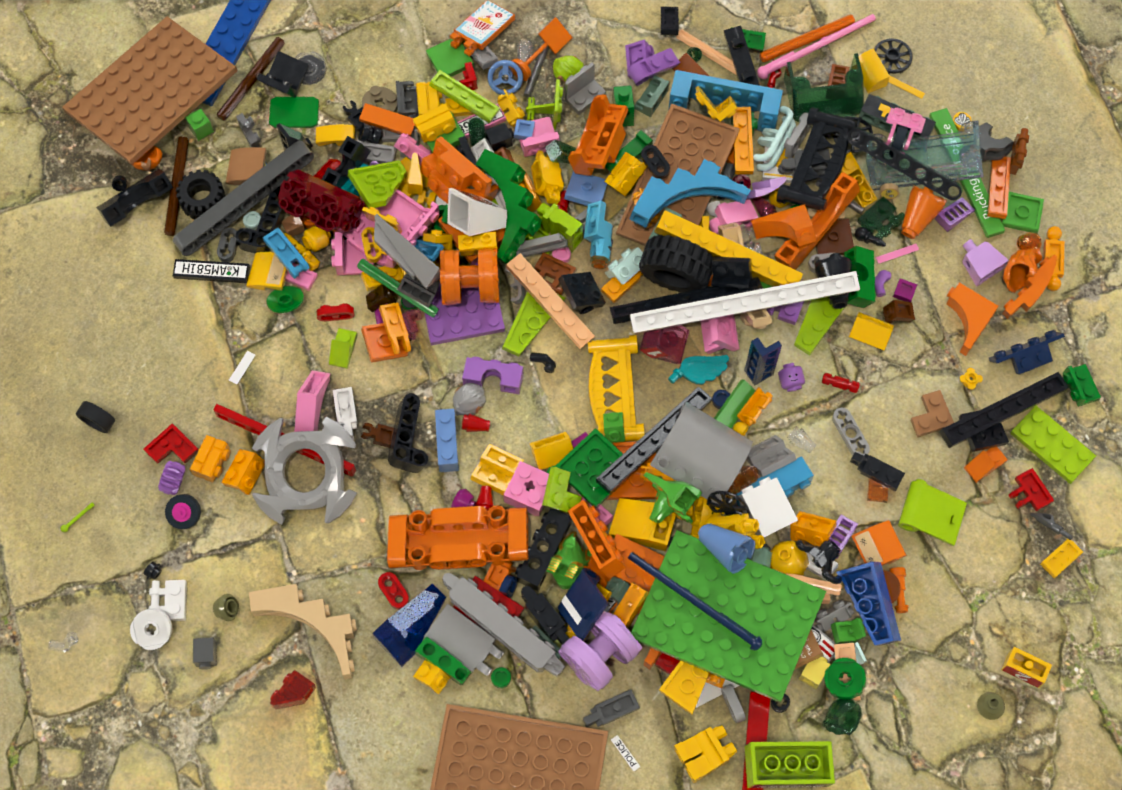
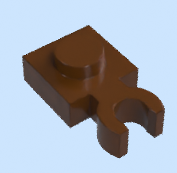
(381, 433)

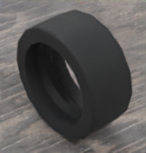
(95, 417)

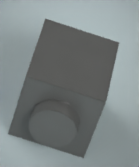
(205, 653)

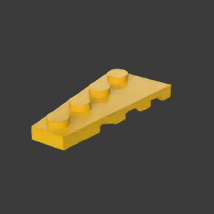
(685, 686)

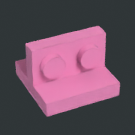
(720, 334)

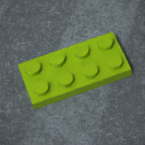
(1053, 444)

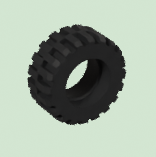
(676, 263)

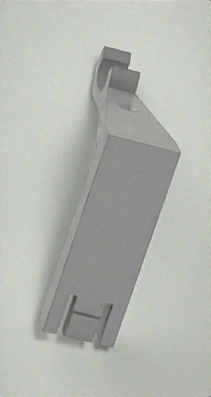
(534, 247)

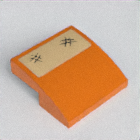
(879, 544)

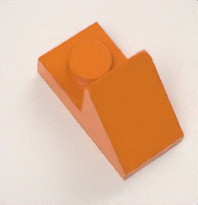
(985, 463)

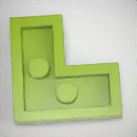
(556, 491)

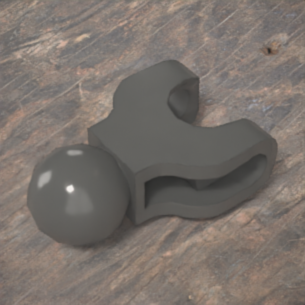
(993, 148)

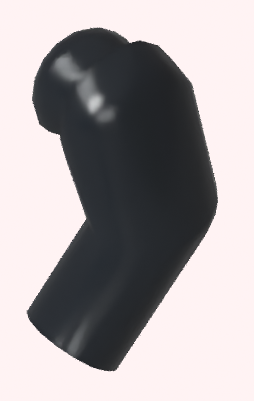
(545, 359)

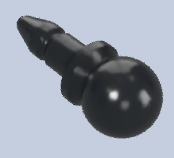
(867, 236)

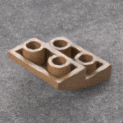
(244, 164)

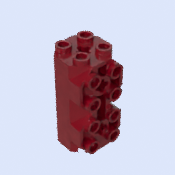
(321, 202)

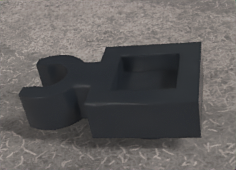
(354, 115)

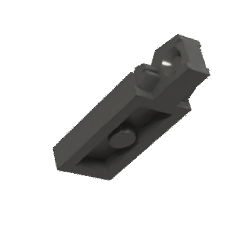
(612, 709)

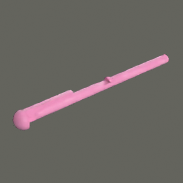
(763, 71)

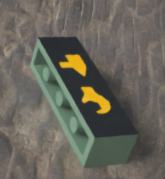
(876, 112)

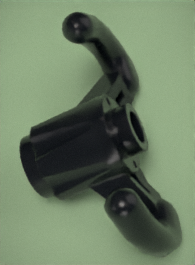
(822, 557)

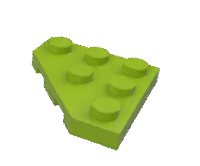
(378, 182)

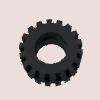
(195, 183)

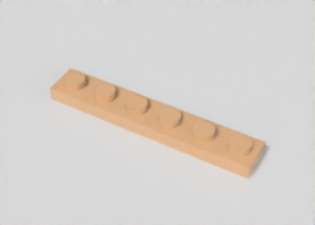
(550, 301)

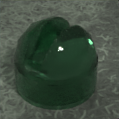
(696, 52)

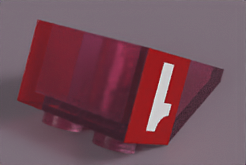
(665, 343)

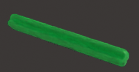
(393, 285)

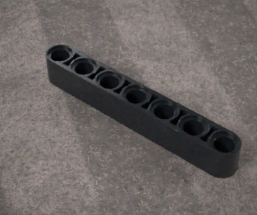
(931, 173)

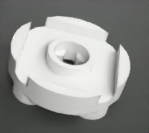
(144, 638)

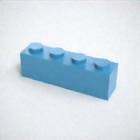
(790, 477)

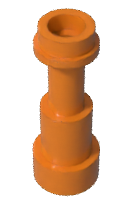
(900, 573)

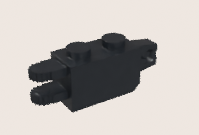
(544, 615)

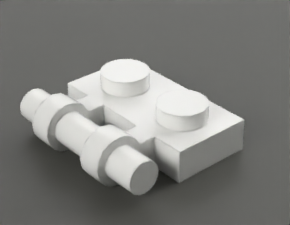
(175, 598)

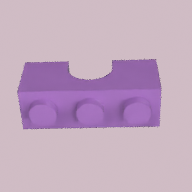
(510, 374)

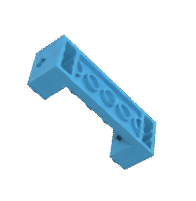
(757, 97)

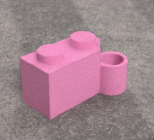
(733, 212)

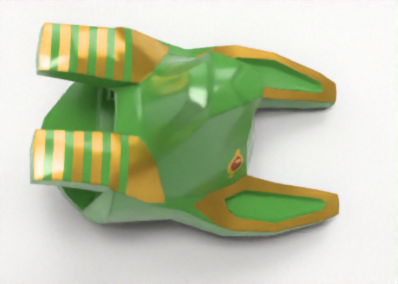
(672, 497)
(568, 561)

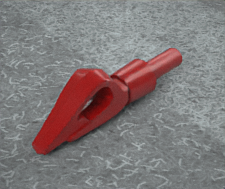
(772, 79)

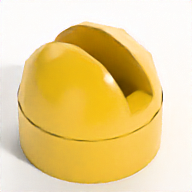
(741, 428)

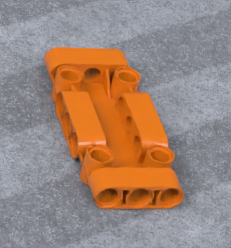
(458, 537)

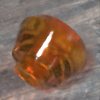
(1029, 241)

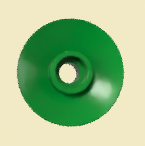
(285, 300)

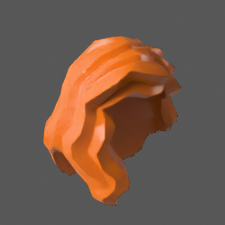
(1019, 266)

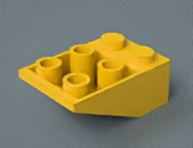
(633, 523)

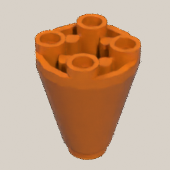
(921, 210)

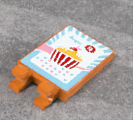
(481, 27)

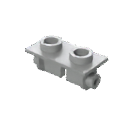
(839, 611)

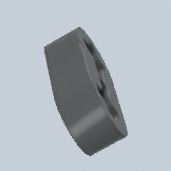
(223, 245)

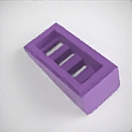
(945, 222)
(848, 523)

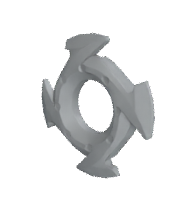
(277, 452)

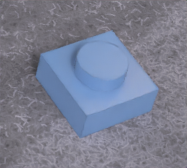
(524, 129)

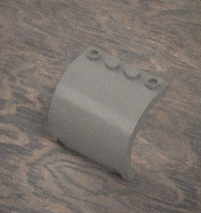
(702, 452)

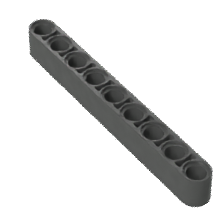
(242, 198)

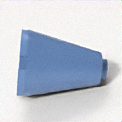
(727, 546)

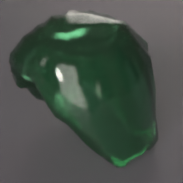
(842, 717)

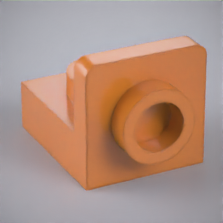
(497, 574)

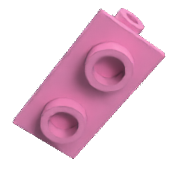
(408, 145)

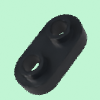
(656, 162)

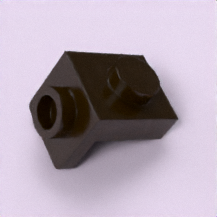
(380, 296)

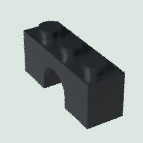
(353, 157)

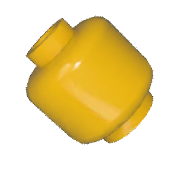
(315, 239)

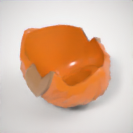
(149, 159)

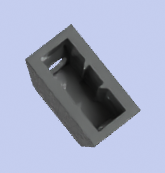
(416, 290)

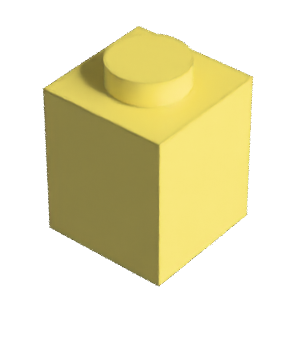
(814, 672)

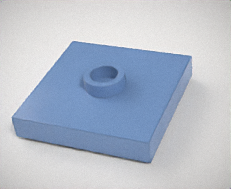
(585, 189)

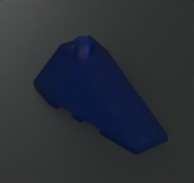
(407, 627)

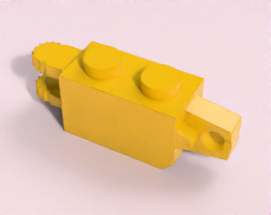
(547, 178)

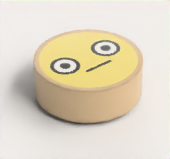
(889, 191)

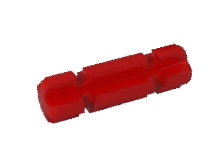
(840, 382)

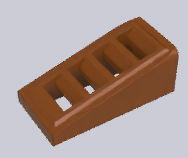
(833, 79)

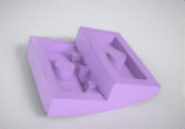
(764, 187)

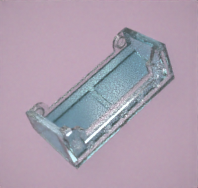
(951, 154)

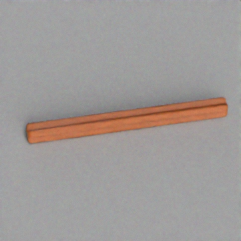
(807, 38)

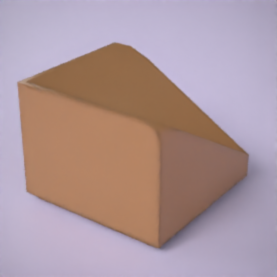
(293, 225)

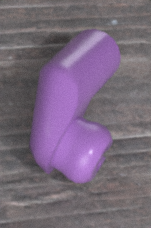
(880, 279)

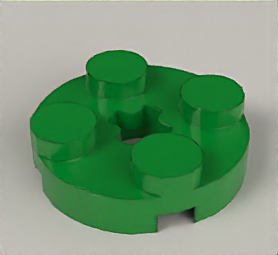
(845, 690)

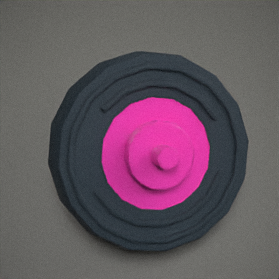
(182, 511)

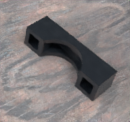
(121, 204)

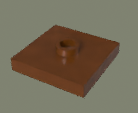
(836, 239)

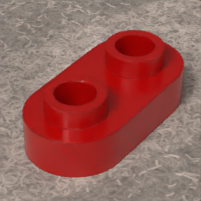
(334, 313)
(394, 591)

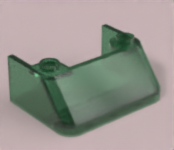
(834, 99)

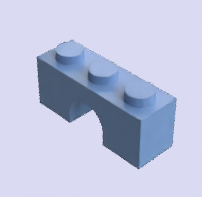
(446, 440)

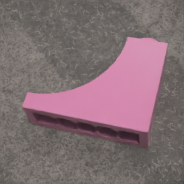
(310, 401)

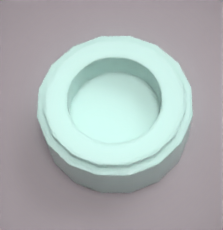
(251, 220)

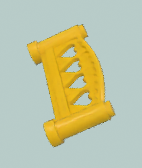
(620, 352)

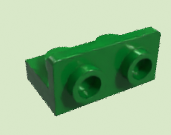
(1081, 385)

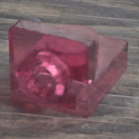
(410, 318)

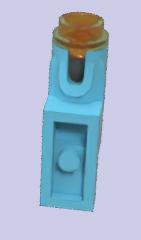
(599, 234)

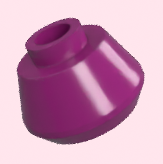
(463, 499)

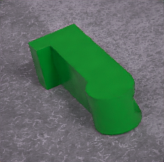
(634, 148)
(439, 657)

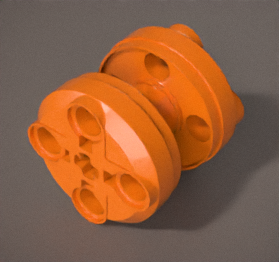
(480, 276)

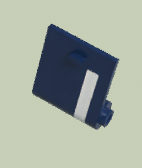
(583, 603)

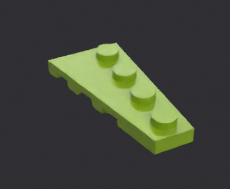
(816, 324)
(526, 325)

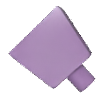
(982, 261)

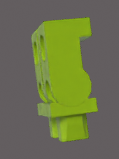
(558, 221)

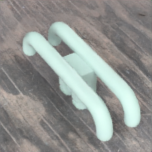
(775, 140)

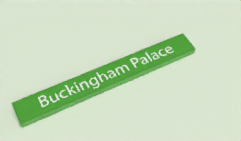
(974, 187)

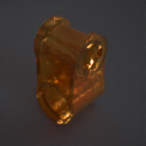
(745, 477)

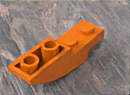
(1033, 287)

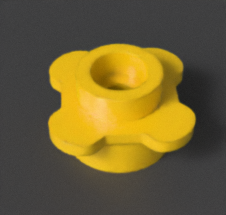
(971, 384)

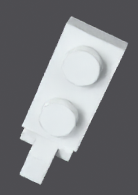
(345, 409)

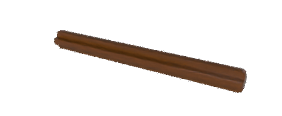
(250, 78)
(178, 173)

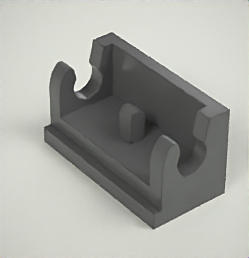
(407, 99)

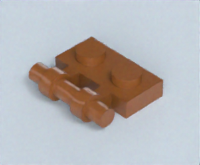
(1019, 151)
(553, 268)

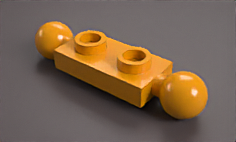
(1055, 247)

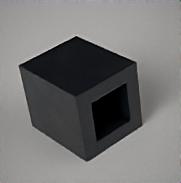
(499, 136)

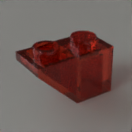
(294, 691)

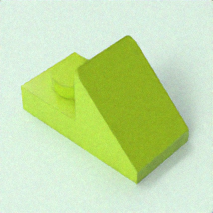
(342, 348)

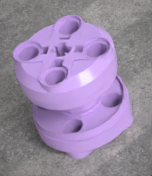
(590, 659)

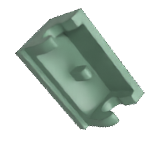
(652, 96)

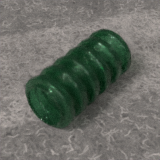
(476, 130)

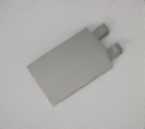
(463, 639)

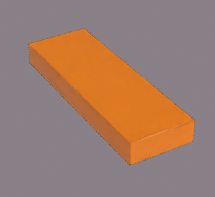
(387, 120)

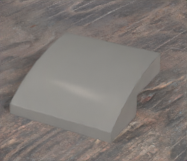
(770, 455)

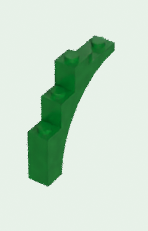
(517, 200)

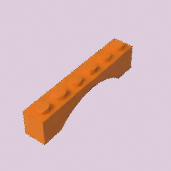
(838, 198)

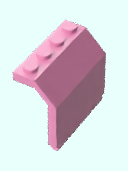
(409, 214)

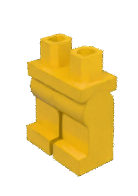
(739, 524)
(711, 751)

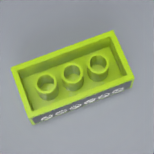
(789, 764)

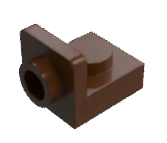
(898, 311)

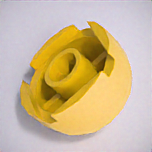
(789, 558)

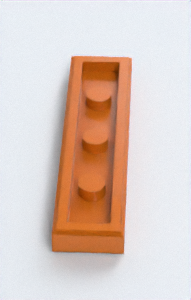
(999, 188)

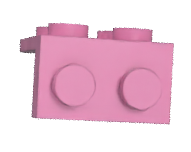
(346, 256)

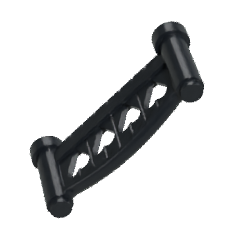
(823, 124)

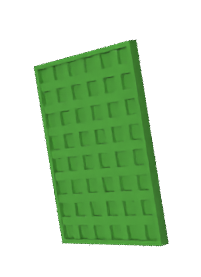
(755, 598)

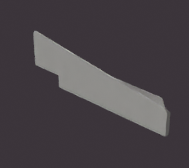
(405, 254)

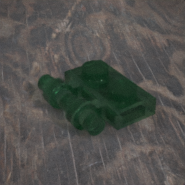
(877, 214)

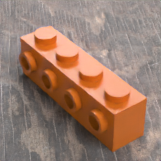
(595, 536)

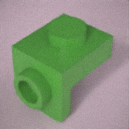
(614, 427)
(848, 631)

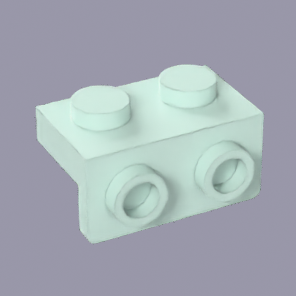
(626, 266)

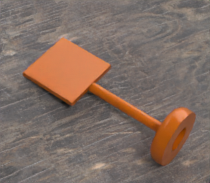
(555, 38)

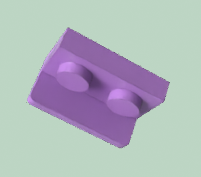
(638, 51)

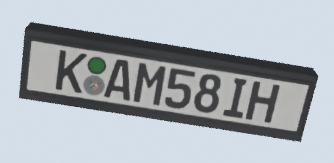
(211, 271)

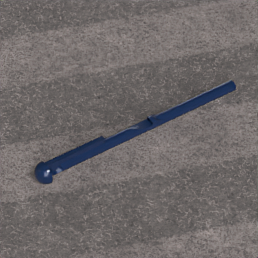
(755, 642)

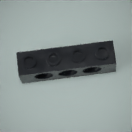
(535, 577)

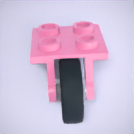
(900, 117)

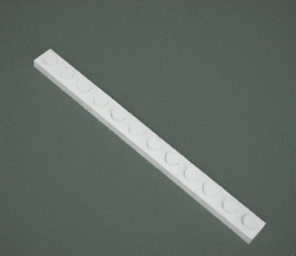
(744, 302)

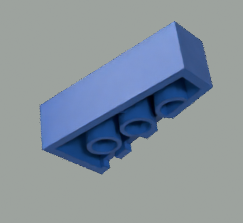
(872, 600)

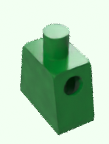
(623, 96)

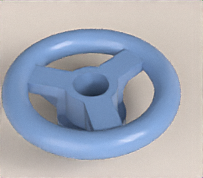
(505, 70)

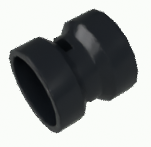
(369, 134)

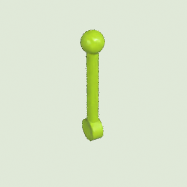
(64, 528)

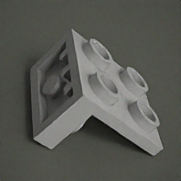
(582, 89)

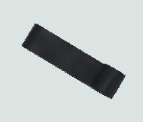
(267, 219)
(404, 430)

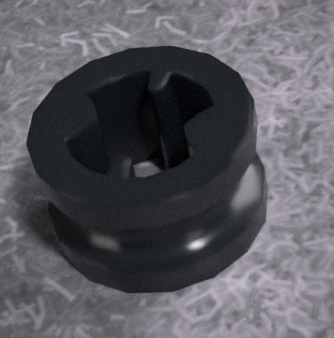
(783, 708)

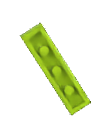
(464, 96)

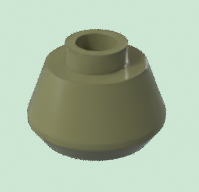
(226, 607)
(985, 705)

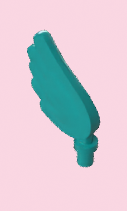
(700, 369)

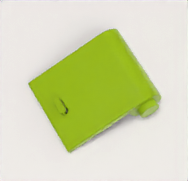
(931, 512)

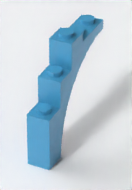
(683, 185)

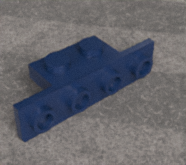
(1029, 355)

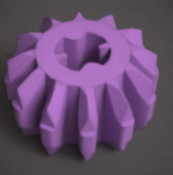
(171, 478)

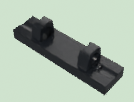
(740, 56)

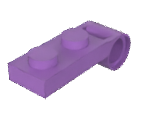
(652, 65)

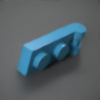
(285, 252)

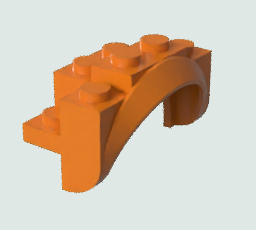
(600, 138)
(451, 169)

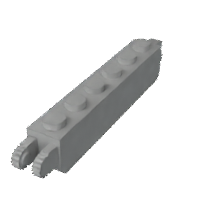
(502, 626)

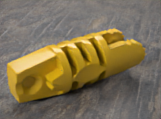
(312, 261)

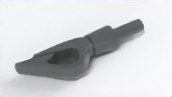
(1048, 521)

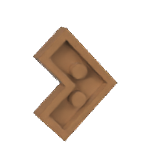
(936, 416)

